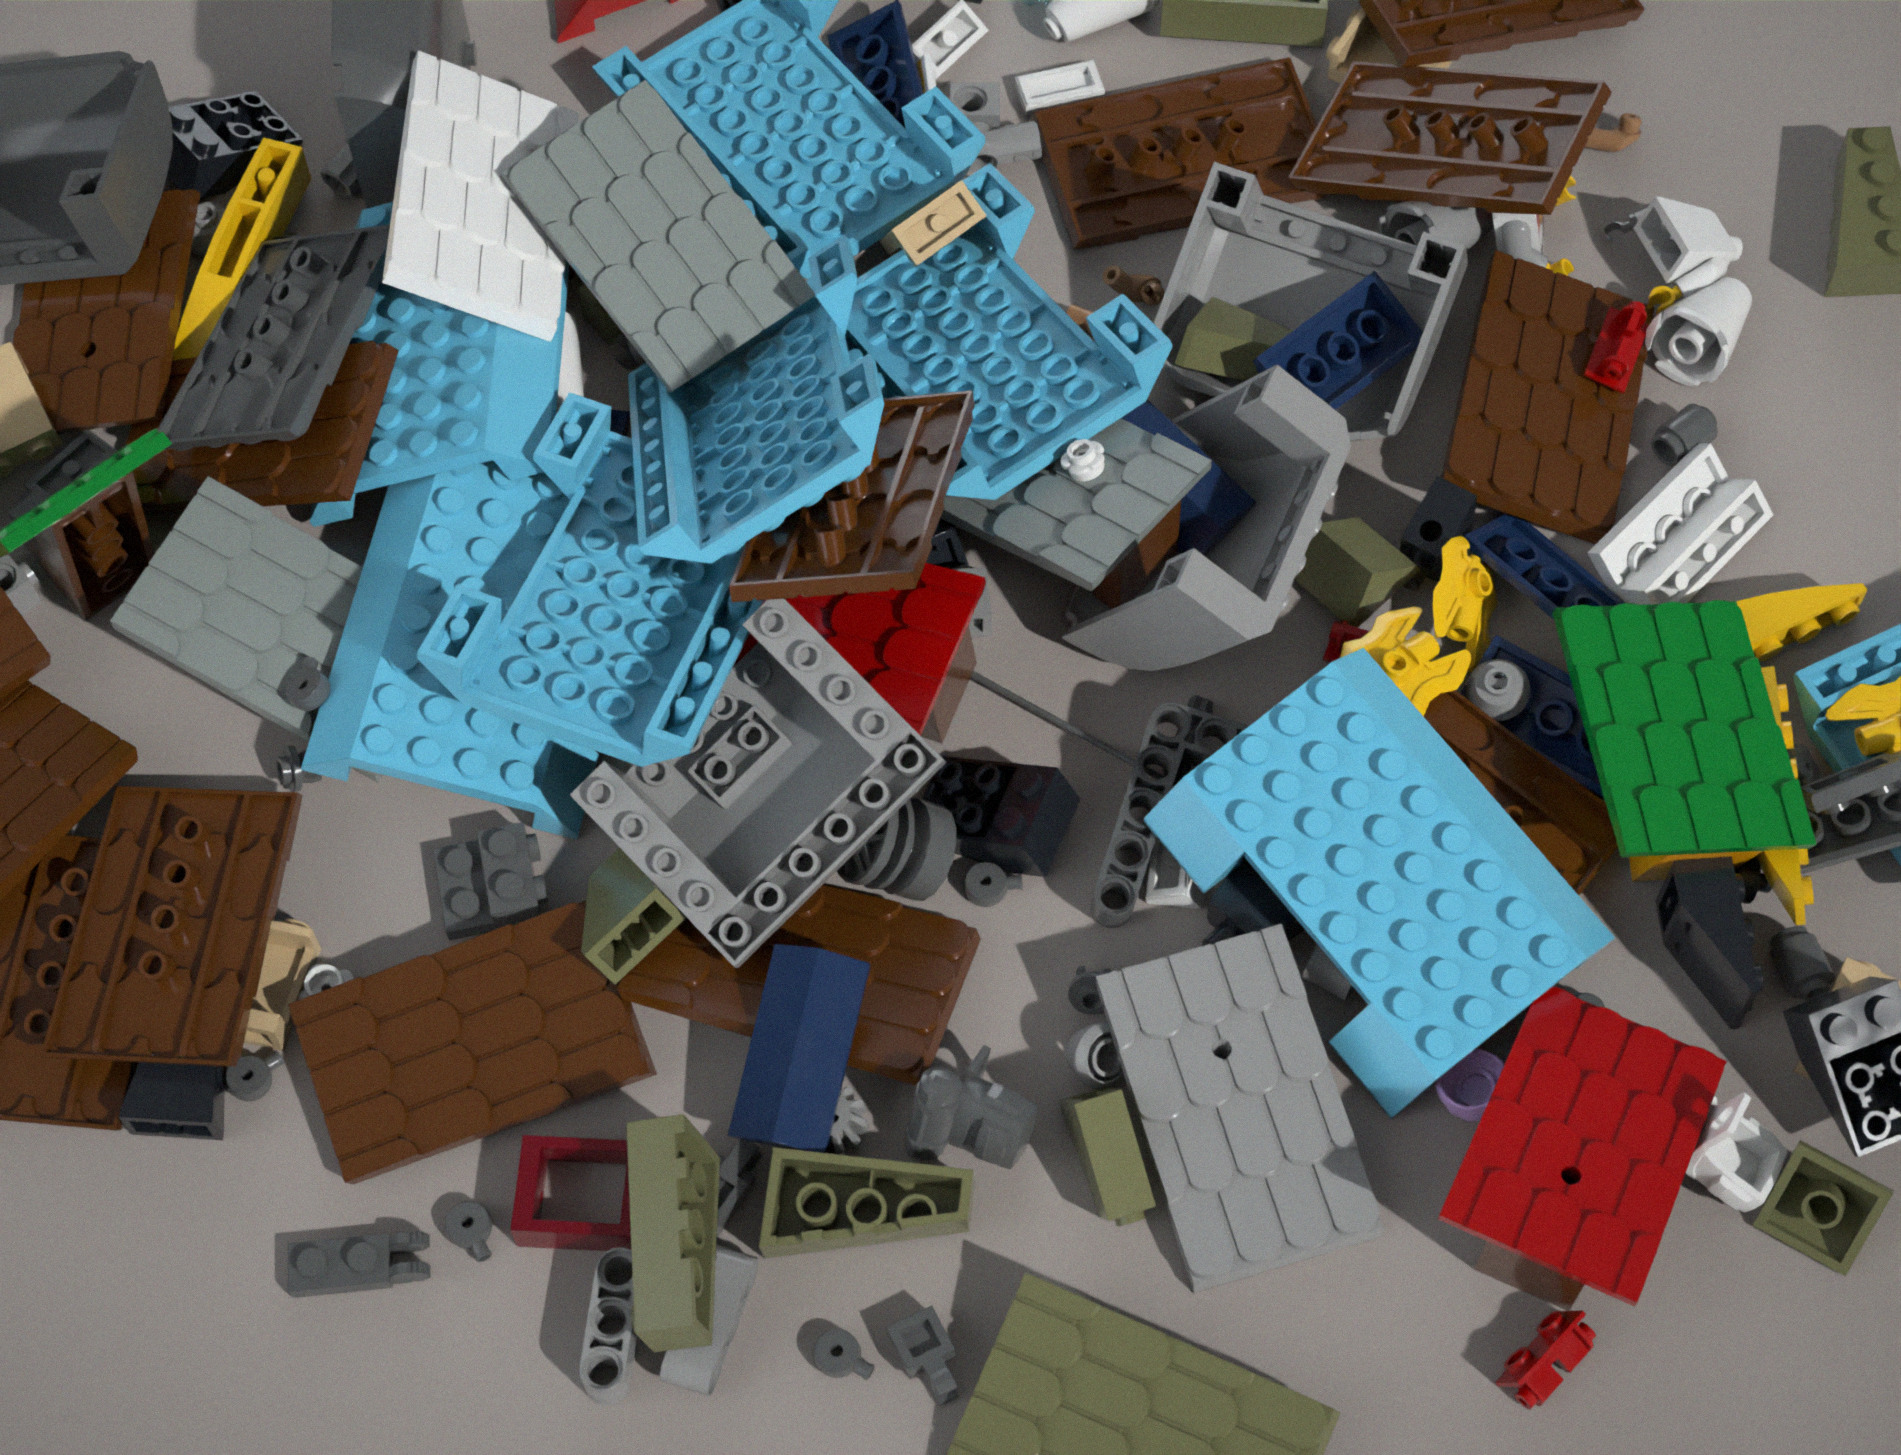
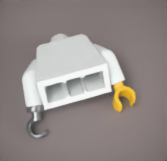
(1684, 245)

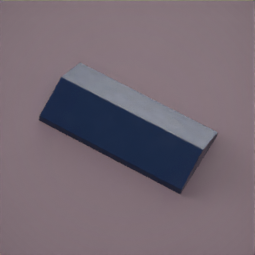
(881, 57)
(1346, 342)
(1212, 503)
(1537, 566)
(1551, 717)
(799, 1048)

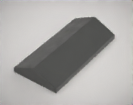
(1857, 831)

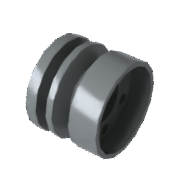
(907, 853)

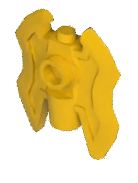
(1464, 599)
(1410, 660)
(1876, 703)

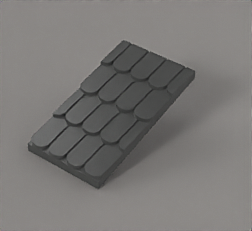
(279, 340)

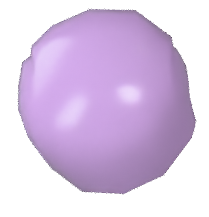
(1470, 1084)

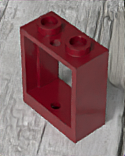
(526, 1221)

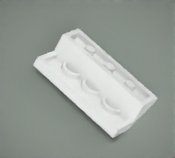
(1680, 532)

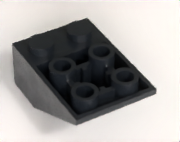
(219, 138)
(1005, 811)
(1709, 935)
(1854, 1058)

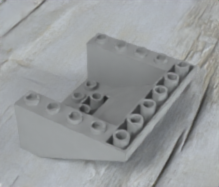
(774, 791)

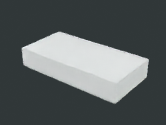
(1059, 87)

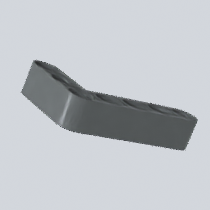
(1147, 793)

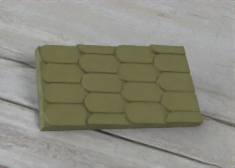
(1103, 1384)

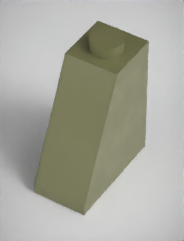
(1227, 340)
(624, 916)
(1109, 1154)

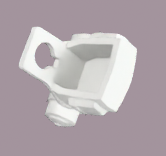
(1736, 1156)

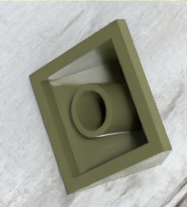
(1353, 569)
(1822, 1207)

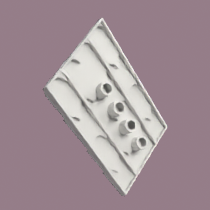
(454, 218)

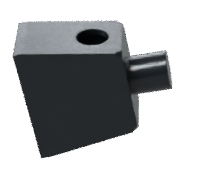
(1443, 514)
(1247, 905)
(175, 1101)

